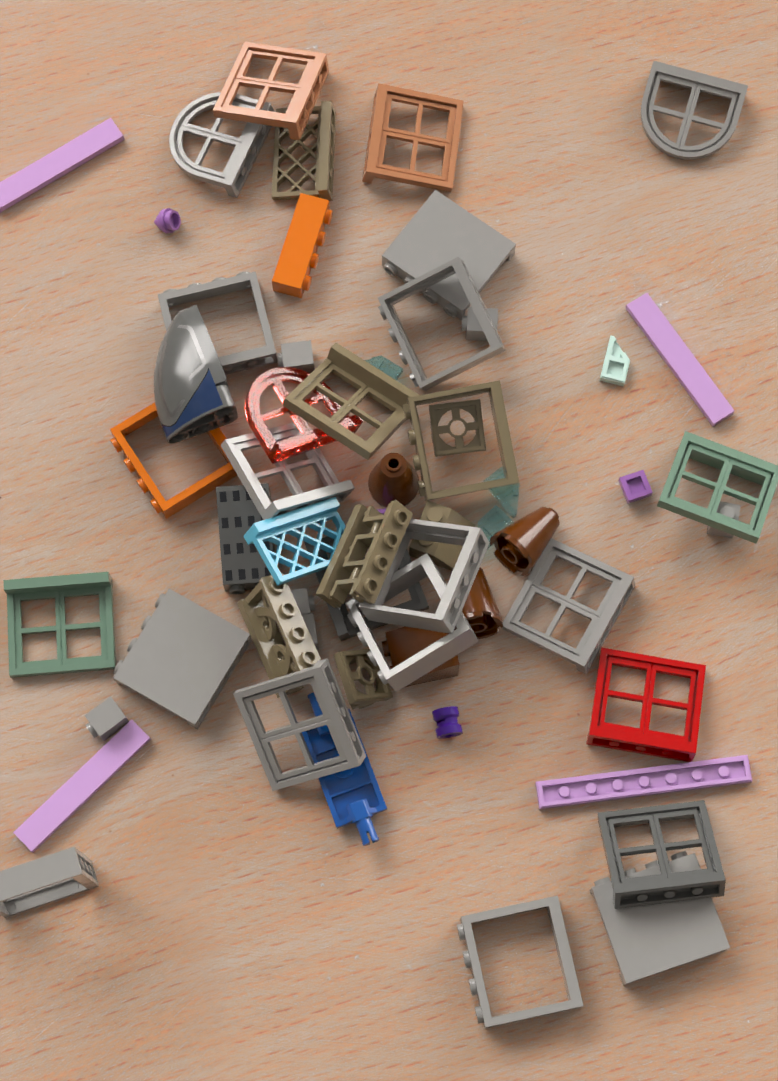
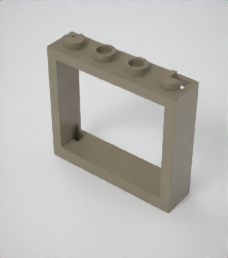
(502, 433)

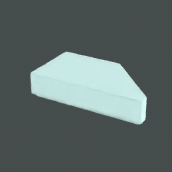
(615, 364)

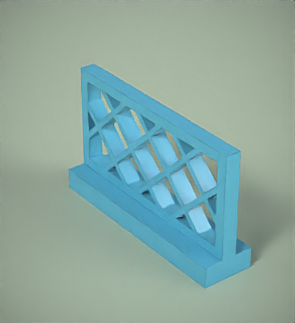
(289, 524)

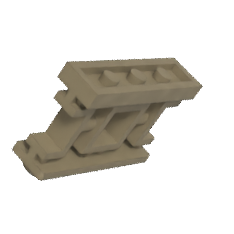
(348, 570)

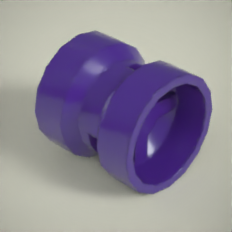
(447, 722)

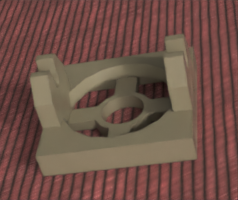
(438, 410)
(355, 697)

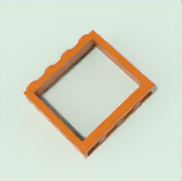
(145, 482)

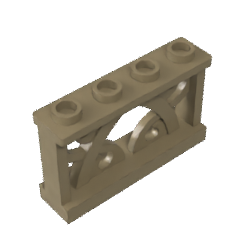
(260, 610)

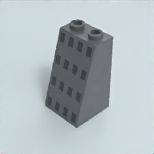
(240, 562)

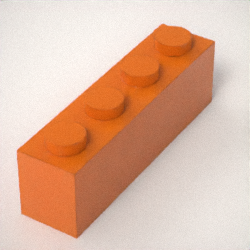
(301, 246)

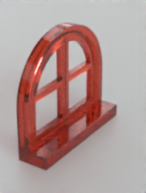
(299, 443)

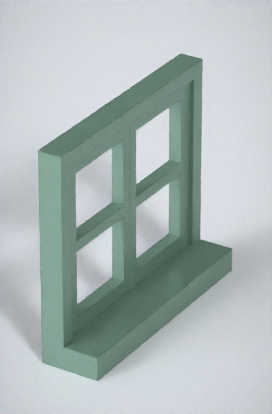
(729, 462)
(60, 588)

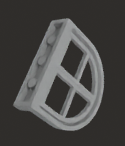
(696, 82)
(243, 155)

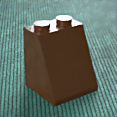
(408, 641)

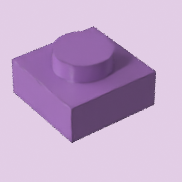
(635, 486)

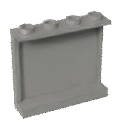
(439, 234)
(182, 657)
(659, 935)

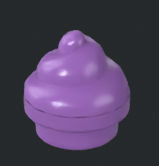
(168, 220)

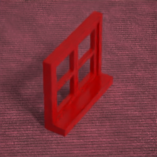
(641, 739)

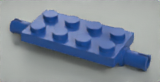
(352, 793)

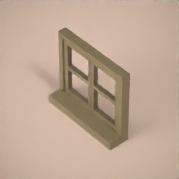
(369, 382)

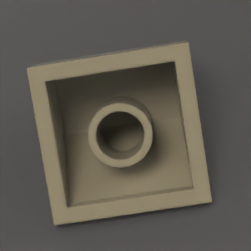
(441, 553)

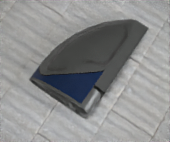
(190, 380)

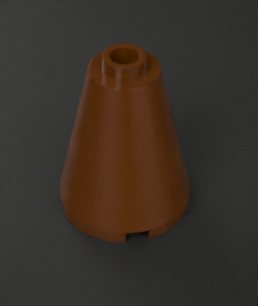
(393, 480)
(525, 540)
(482, 609)

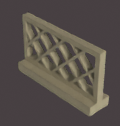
(324, 157)

